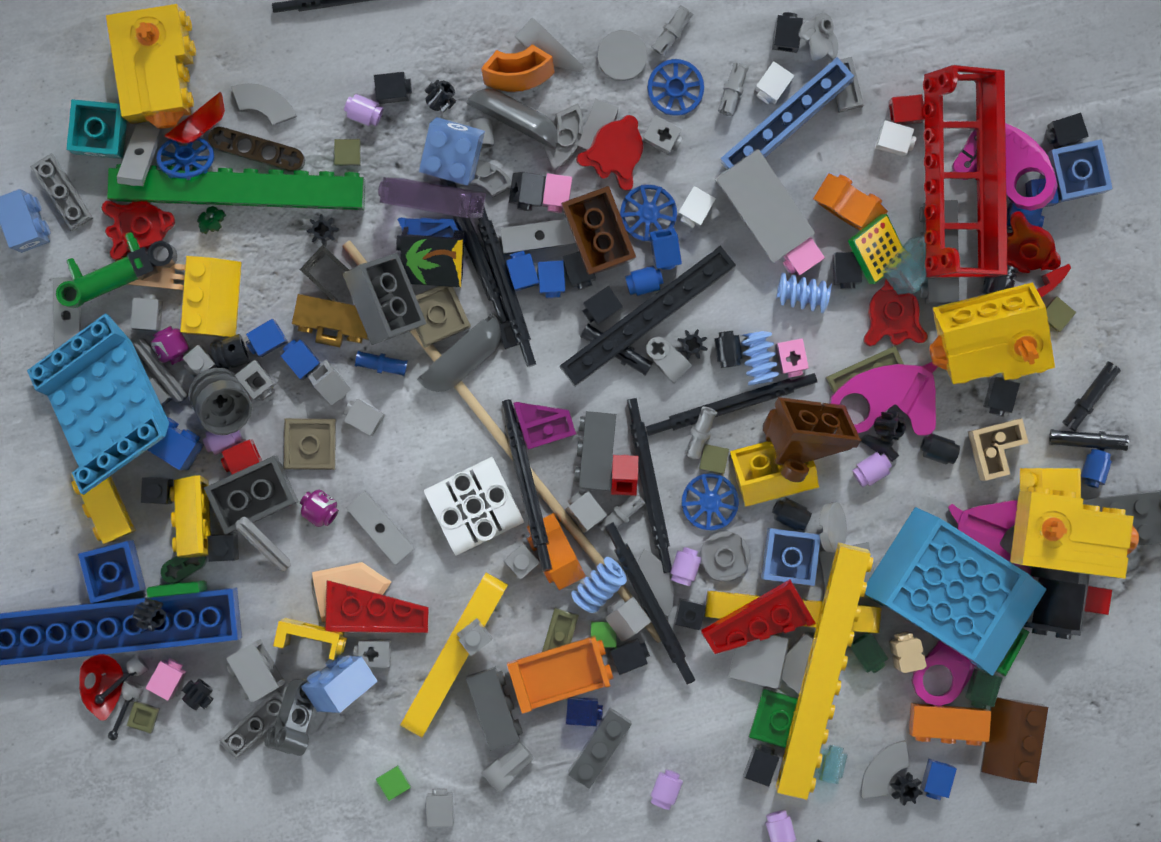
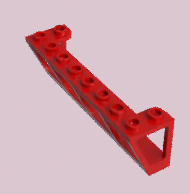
(989, 174)

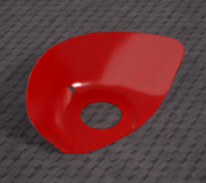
(199, 121)
(100, 665)

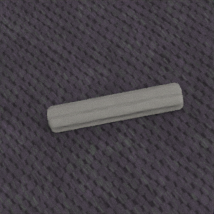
(160, 371)
(263, 544)

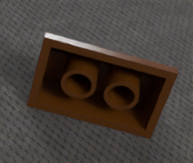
(598, 231)
(1015, 740)

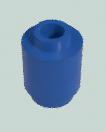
(644, 281)
(1096, 468)

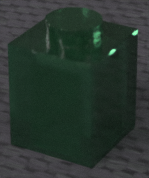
(868, 653)
(983, 689)

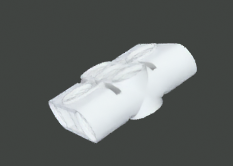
(442, 500)

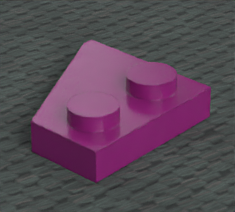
(543, 424)

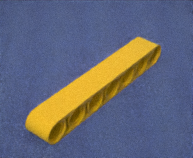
(723, 603)
(451, 657)

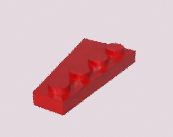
(365, 611)
(767, 615)

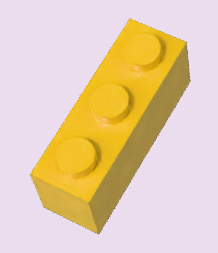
(106, 511)

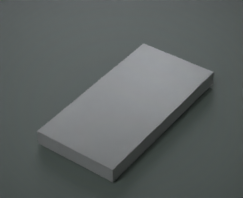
(765, 205)

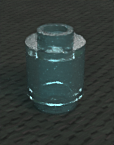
(832, 764)

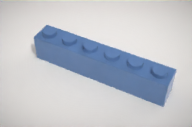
(792, 113)

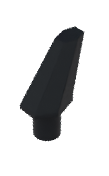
(880, 446)

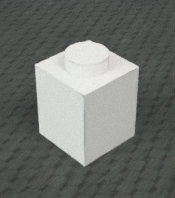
(773, 83)
(895, 138)
(696, 207)

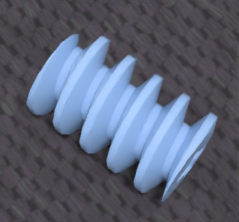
(803, 292)
(759, 357)
(599, 587)

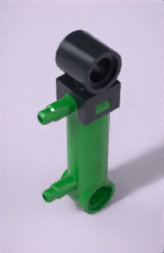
(137, 265)

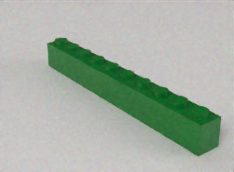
(245, 189)

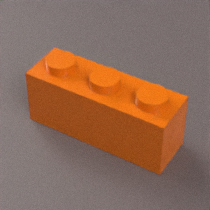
(949, 723)

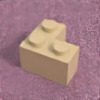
(989, 446)

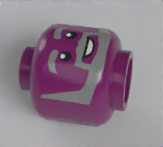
(169, 345)
(319, 508)

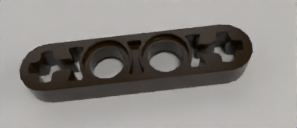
(255, 152)

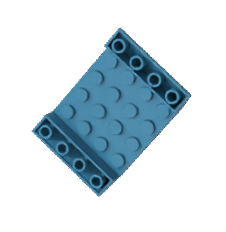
(101, 400)
(955, 589)

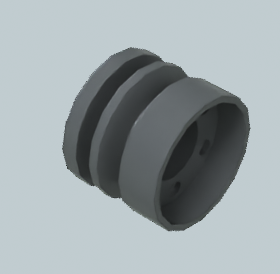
(220, 401)

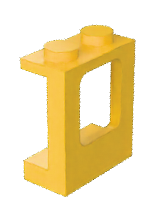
(289, 627)

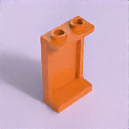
(559, 673)

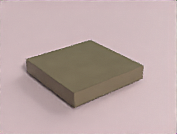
(442, 314)
(310, 444)

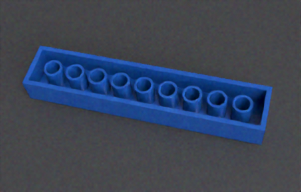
(111, 628)

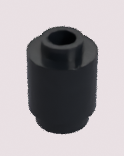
(728, 349)
(940, 449)
(791, 514)

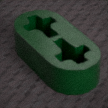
(186, 571)

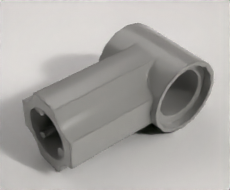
(503, 770)

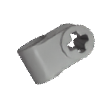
(670, 362)

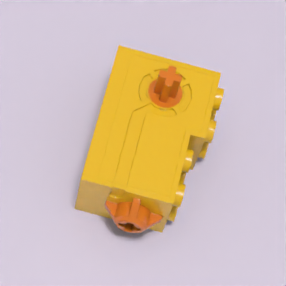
(149, 64)
(993, 335)
(1070, 535)

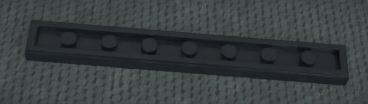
(647, 316)

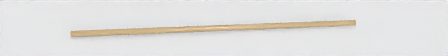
(504, 443)

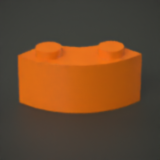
(518, 70)
(847, 202)
(564, 562)

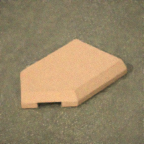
(354, 575)

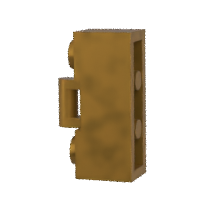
(320, 313)

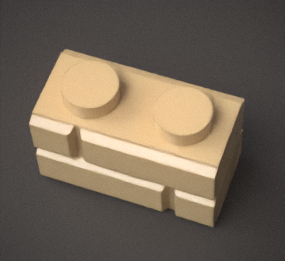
(907, 652)

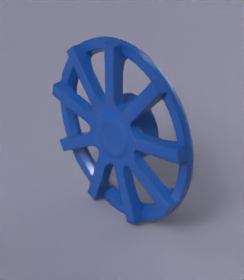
(675, 87)
(184, 157)
(648, 211)
(710, 501)

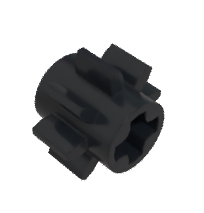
(440, 95)
(317, 226)
(685, 347)
(890, 426)
(149, 614)
(197, 694)
(913, 790)

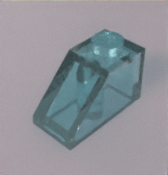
(907, 267)

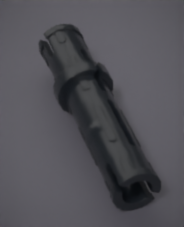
(627, 357)
(1091, 396)
(1089, 440)

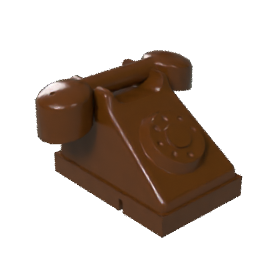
(807, 432)

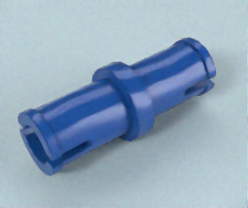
(381, 363)

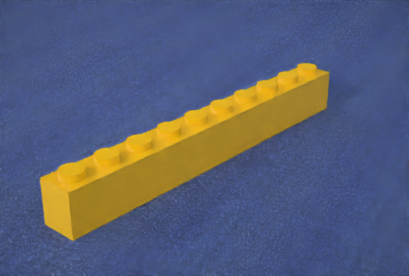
(823, 671)

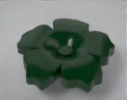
(210, 220)

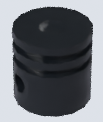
(999, 283)
(229, 352)

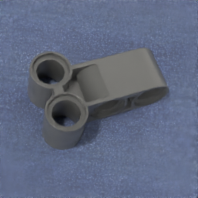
(289, 735)

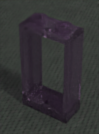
(432, 197)

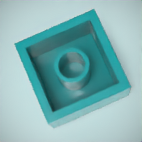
(96, 129)

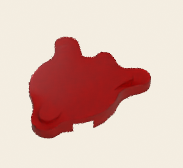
(616, 150)
(141, 219)
(1030, 246)
(895, 317)

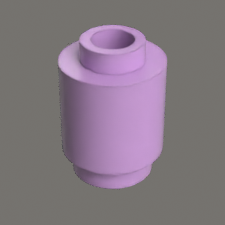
(363, 110)
(219, 443)
(872, 469)
(685, 566)
(666, 789)
(780, 827)

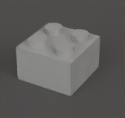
(254, 671)

